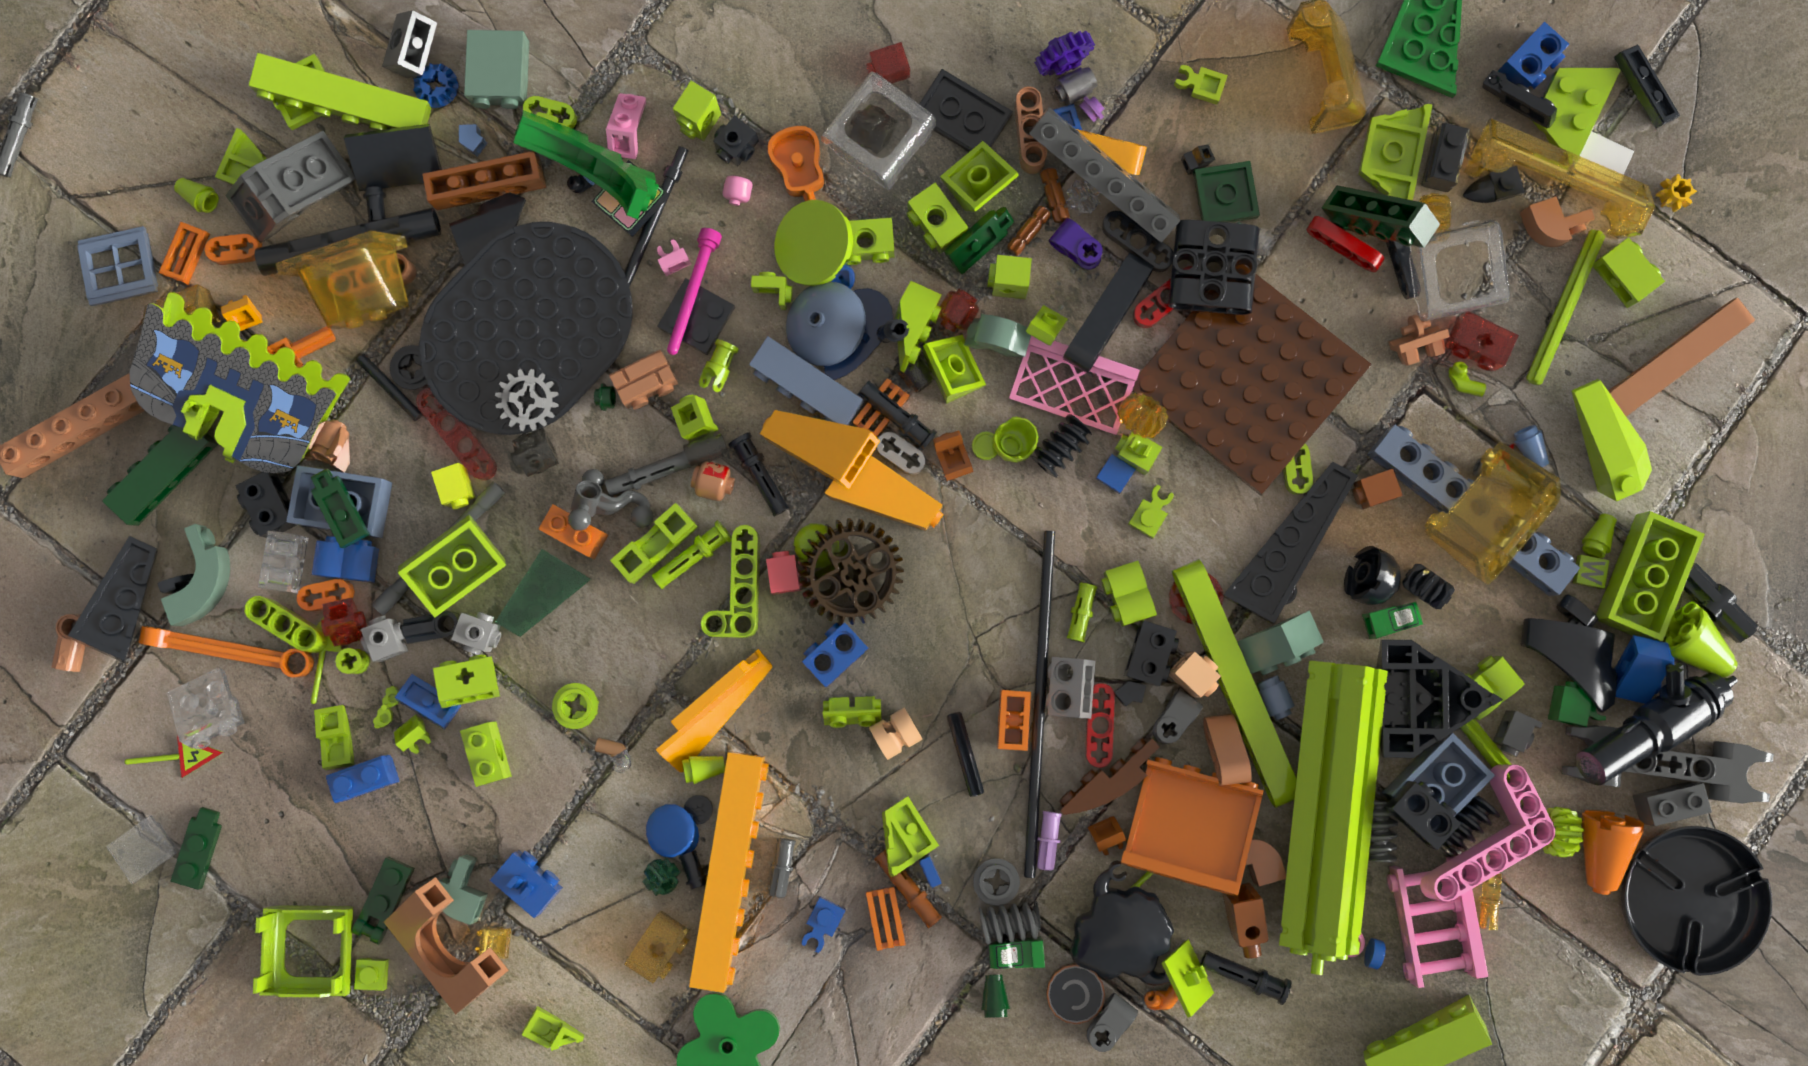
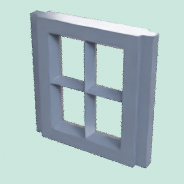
(112, 242)

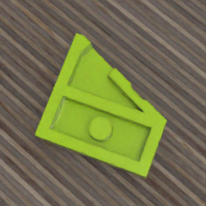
(238, 158)
(905, 836)

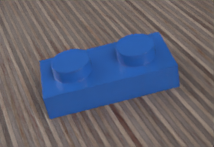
(424, 700)

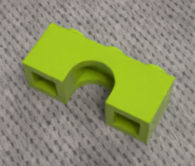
(644, 554)

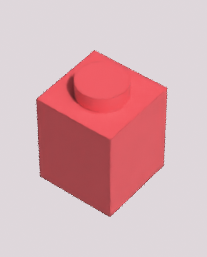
(783, 573)

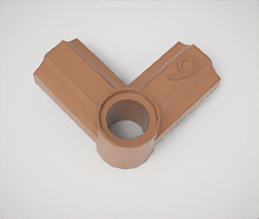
(68, 653)

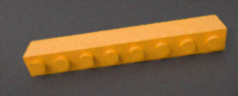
(727, 872)

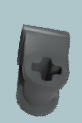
(1179, 713)
(1114, 1018)

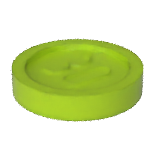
(983, 446)

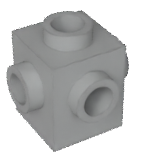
(467, 632)
(383, 639)

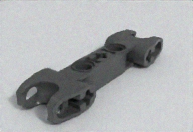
(1724, 770)

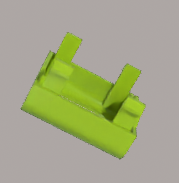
(273, 976)

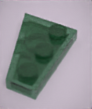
(540, 592)

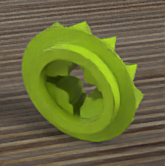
(562, 710)

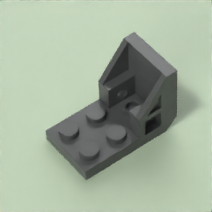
(287, 184)

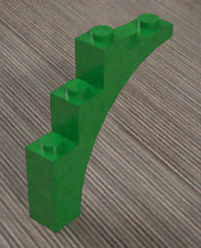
(625, 182)

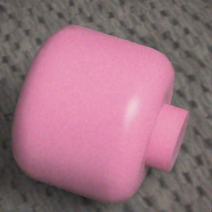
(737, 190)

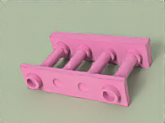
(1465, 931)

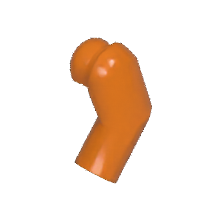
(1161, 999)

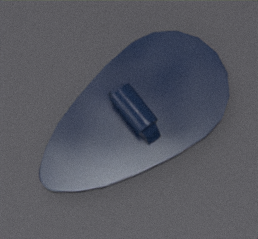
(877, 313)

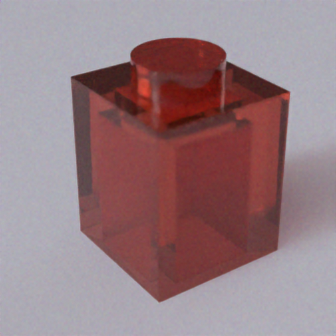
(890, 63)

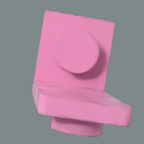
(623, 125)

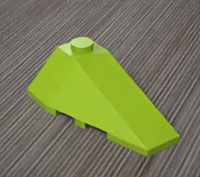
(1612, 444)

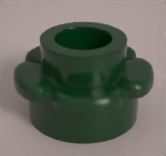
(605, 397)

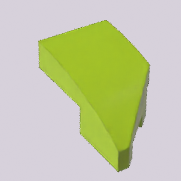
(550, 1030)

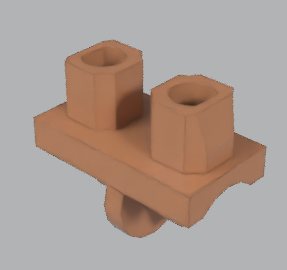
(1418, 336)

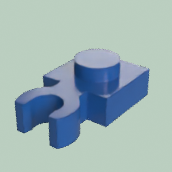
(825, 920)

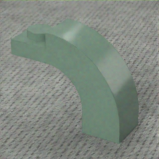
(208, 581)

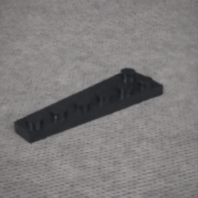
(1280, 563)

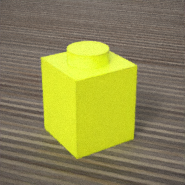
(453, 486)

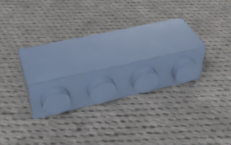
(806, 382)

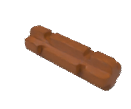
(1054, 195)
(1028, 230)

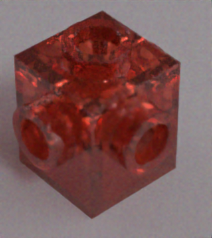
(343, 622)

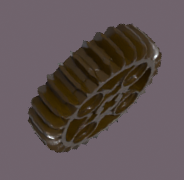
(861, 576)

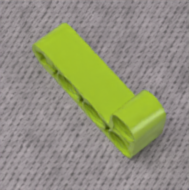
(739, 582)

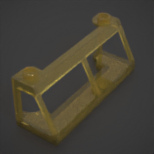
(1624, 199)

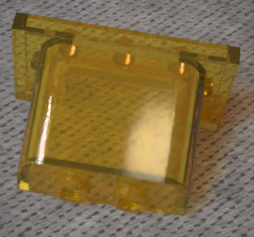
(352, 278)

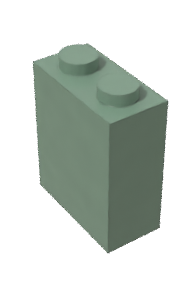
(496, 68)

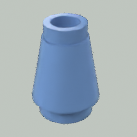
(1532, 445)

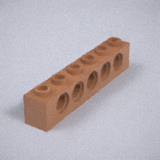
(69, 429)

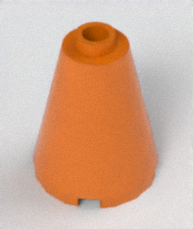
(1608, 848)

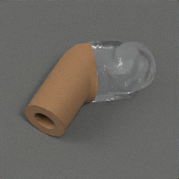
(617, 752)

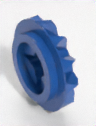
(441, 95)

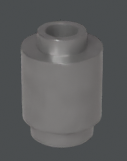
(1075, 85)

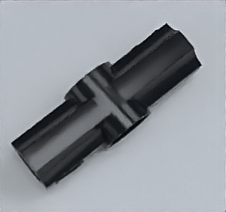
(1719, 604)

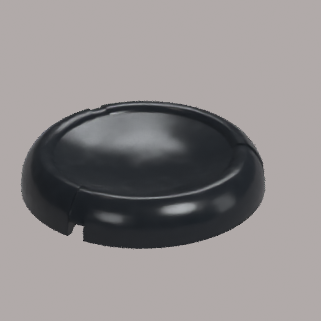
(1696, 900)

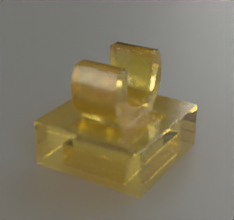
(497, 939)

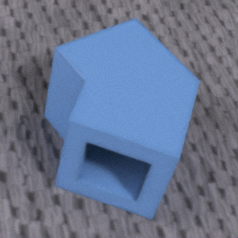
(471, 139)

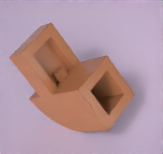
(1549, 226)
(1264, 863)

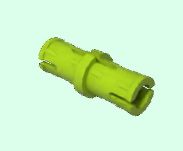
(1081, 612)

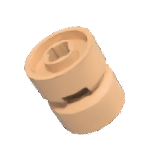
(895, 733)

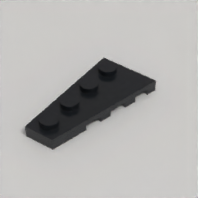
(115, 606)

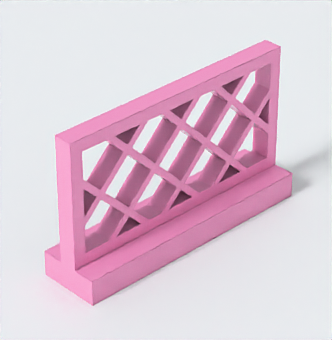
(1102, 367)

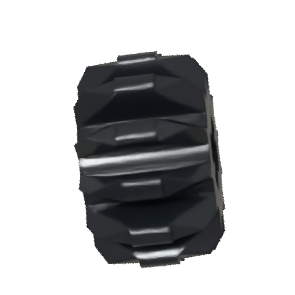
(1428, 586)

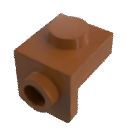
(952, 455)

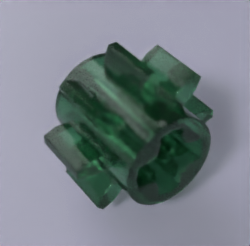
(661, 876)

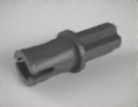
(781, 867)

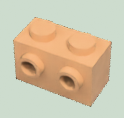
(1195, 675)

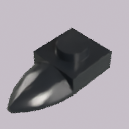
(1495, 187)

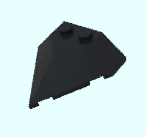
(1424, 699)

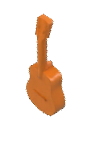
(796, 158)

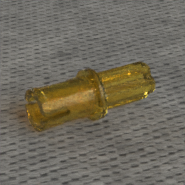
(1490, 902)

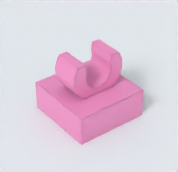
(673, 261)

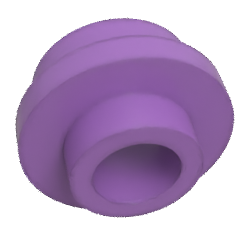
(1092, 108)

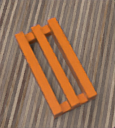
(188, 255)
(896, 390)
(890, 943)

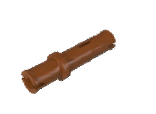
(911, 892)

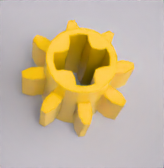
(1676, 192)

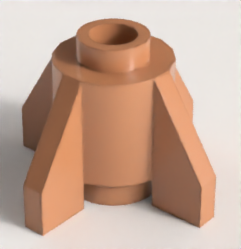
(330, 443)

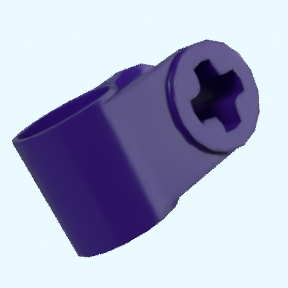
(1074, 242)

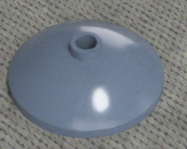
(839, 326)

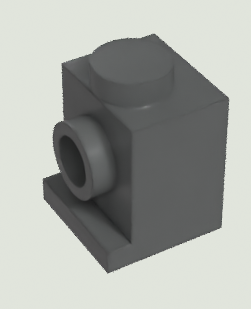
(1515, 732)

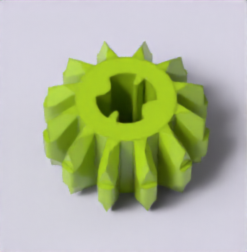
(1567, 832)

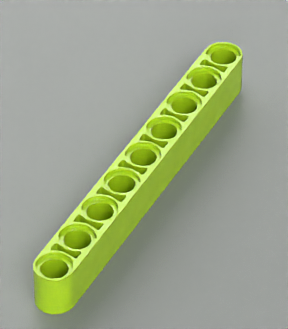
(1236, 682)

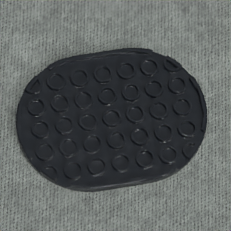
(525, 302)

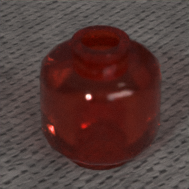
(958, 310)

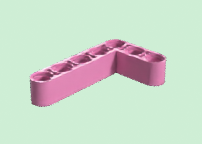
(1497, 845)

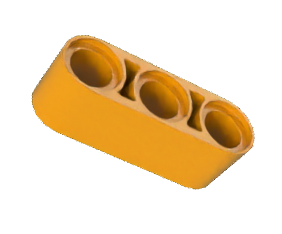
(1125, 153)

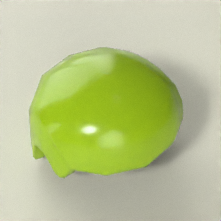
(1015, 439)
(808, 532)

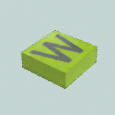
(1592, 571)

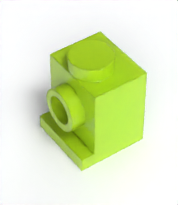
(685, 414)

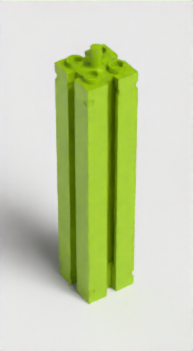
(1333, 811)

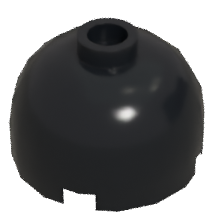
(1374, 577)

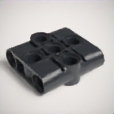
(1194, 245)

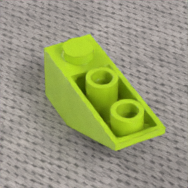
(918, 309)

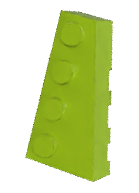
(1433, 1040)

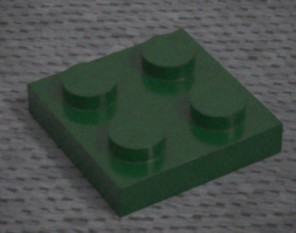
(1226, 192)

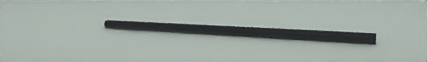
(1039, 705)

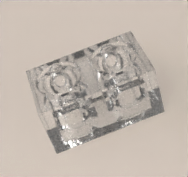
(283, 562)

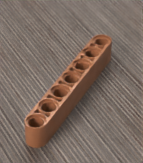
(1681, 356)

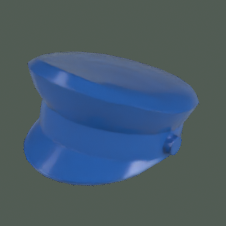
(672, 831)

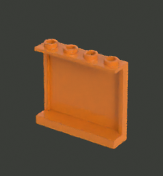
(1192, 827)

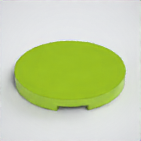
(813, 242)

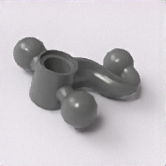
(590, 501)

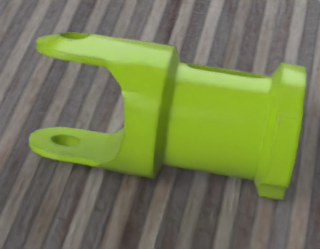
(718, 365)

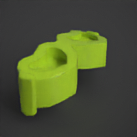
(385, 714)

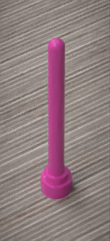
(708, 241)

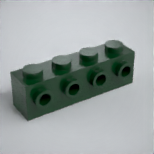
(1381, 216)
(157, 475)

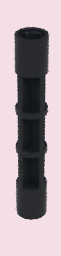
(414, 225)

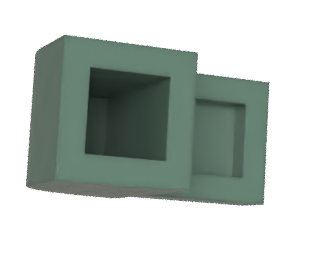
(998, 335)
(467, 900)

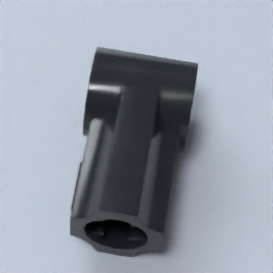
(427, 627)

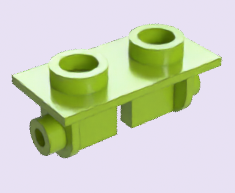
(839, 714)

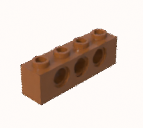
(484, 180)

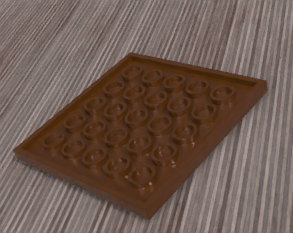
(1251, 382)

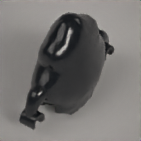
(1122, 932)

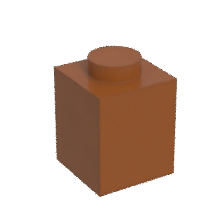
(1376, 489)

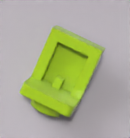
(771, 284)

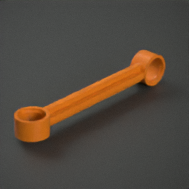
(224, 649)

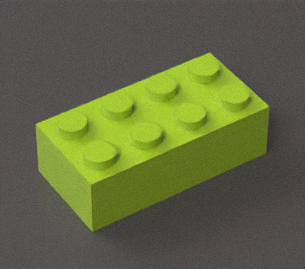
(1649, 576)

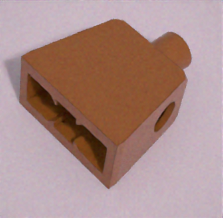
(1247, 920)

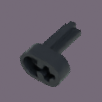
(1576, 611)

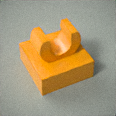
(242, 312)

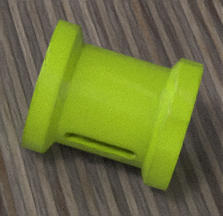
(346, 655)

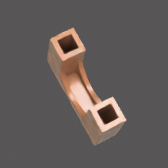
(416, 931)

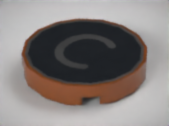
(1075, 994)

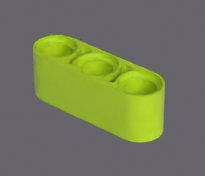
(274, 619)

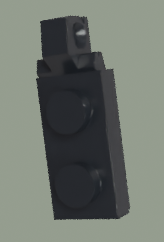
(1520, 99)

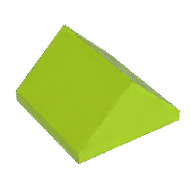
(978, 177)
(953, 367)

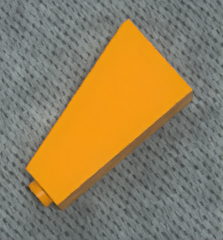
(823, 445)
(889, 496)

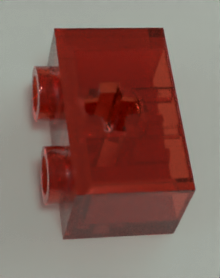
(1495, 340)

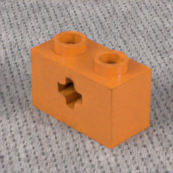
(585, 541)
(1013, 720)

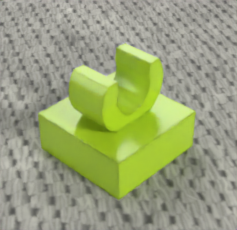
(409, 733)

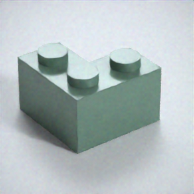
(1281, 643)

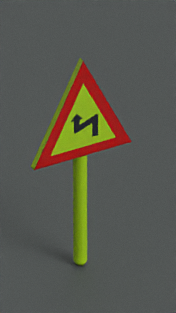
(189, 758)

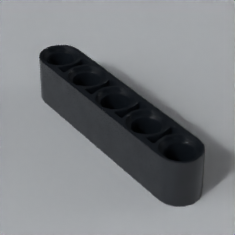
(1108, 313)

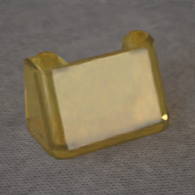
(1322, 28)
(1496, 513)

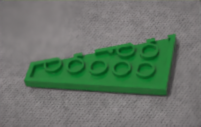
(1425, 44)

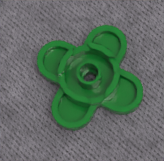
(721, 1023)

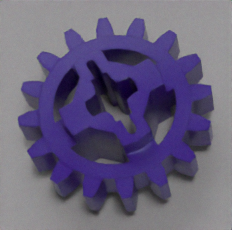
(1064, 53)

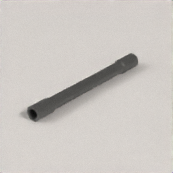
(481, 505)

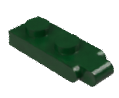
(979, 239)
(338, 508)
(197, 849)

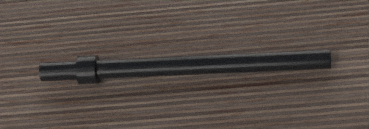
(672, 175)

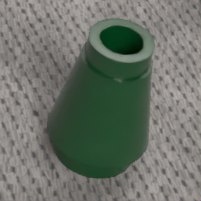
(995, 997)

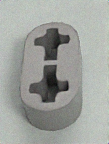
(905, 448)

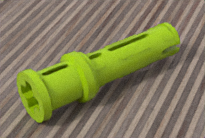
(664, 576)

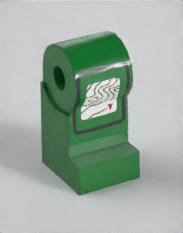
(1392, 620)
(1017, 953)

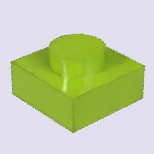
(371, 974)

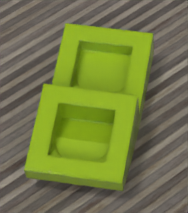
(334, 736)

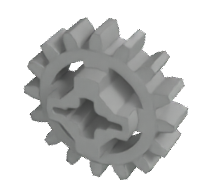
(524, 417)

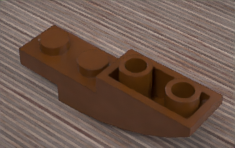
(1101, 789)

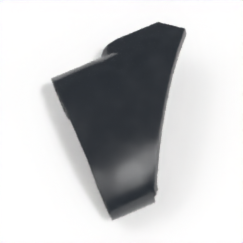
(491, 219)
(1579, 652)

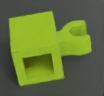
(1138, 452)

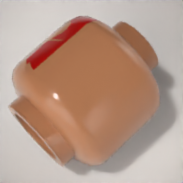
(712, 481)

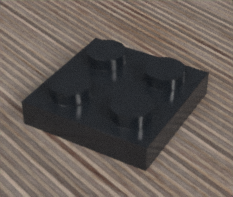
(705, 321)

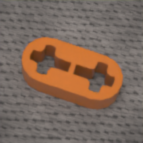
(232, 242)
(324, 589)

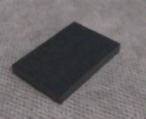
(964, 112)
(392, 156)

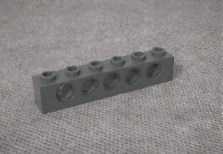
(1104, 174)

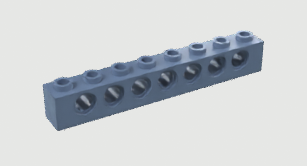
(1526, 562)

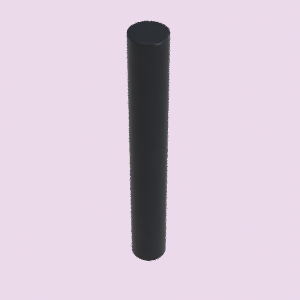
(391, 389)

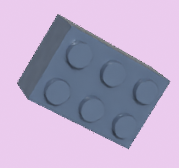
(368, 494)
(1449, 771)

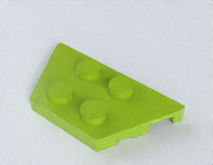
(1579, 100)
(1395, 151)

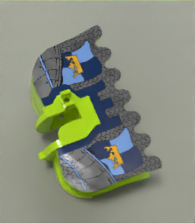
(194, 370)

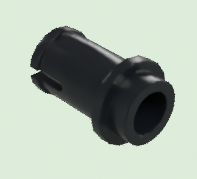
(375, 203)
(693, 870)

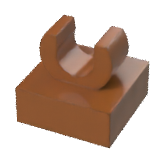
(1107, 834)

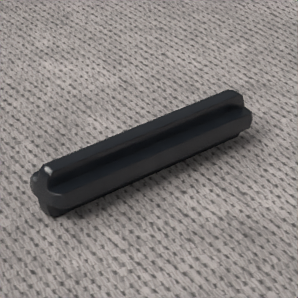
(965, 754)

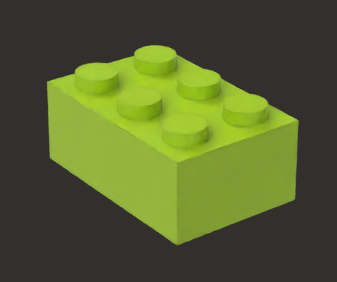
(451, 566)

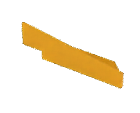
(712, 710)

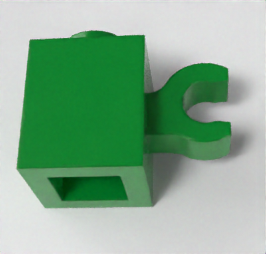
(1572, 706)

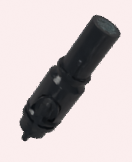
(1658, 725)

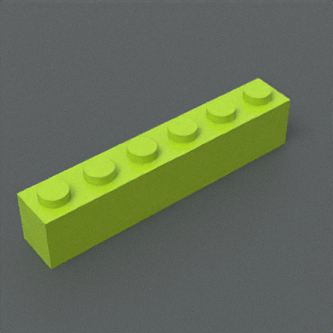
(335, 95)

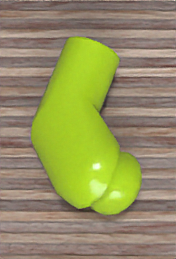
(1461, 381)

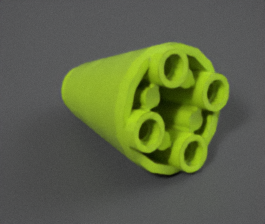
(1698, 642)

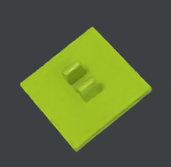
(1188, 978)

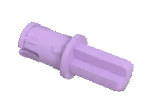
(1048, 840)

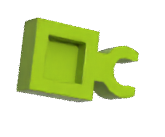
(1206, 84)
(1149, 515)

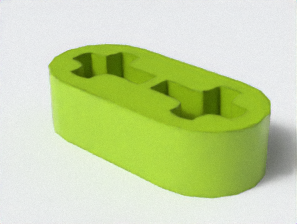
(551, 107)
(1305, 472)

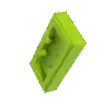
(1046, 325)

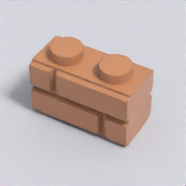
(644, 379)

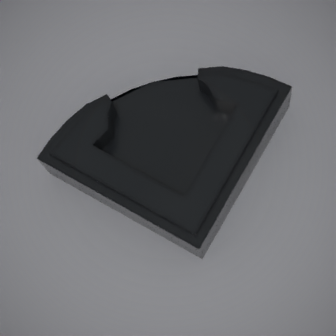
(174, 584)

